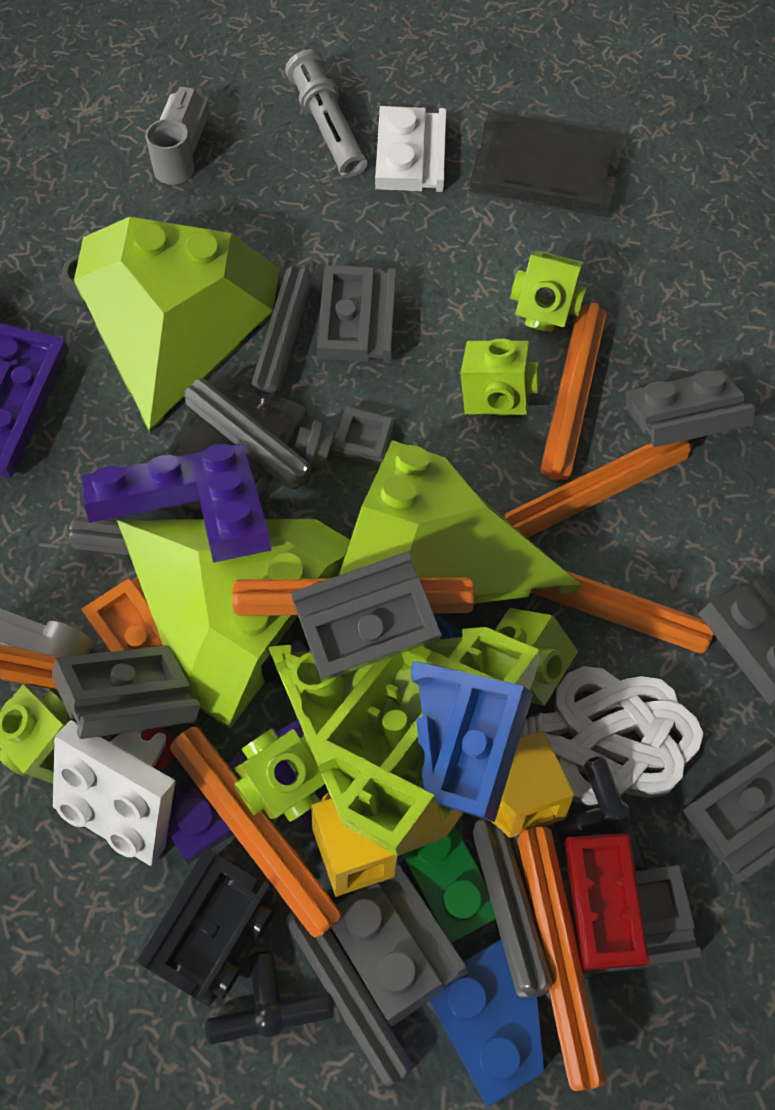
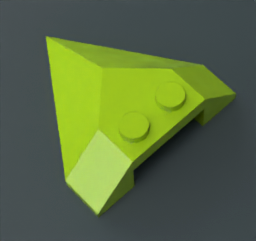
(171, 303)
(448, 529)
(195, 607)
(368, 734)

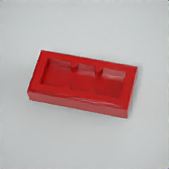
(606, 902)

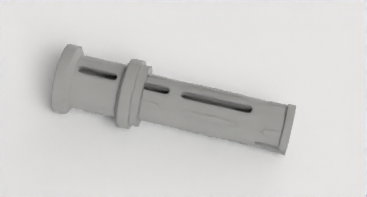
(345, 152)

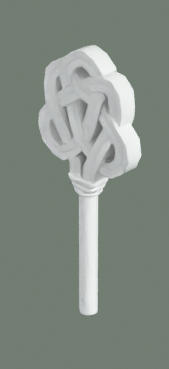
(602, 738)

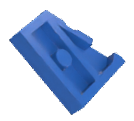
(468, 736)
(491, 1025)

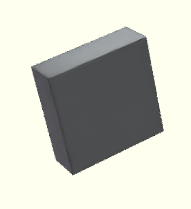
(363, 437)

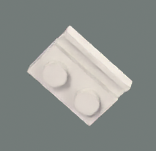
(410, 149)

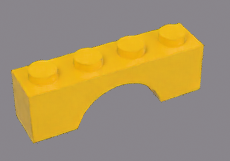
(533, 797)

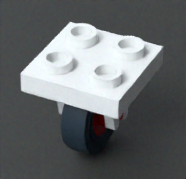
(120, 786)

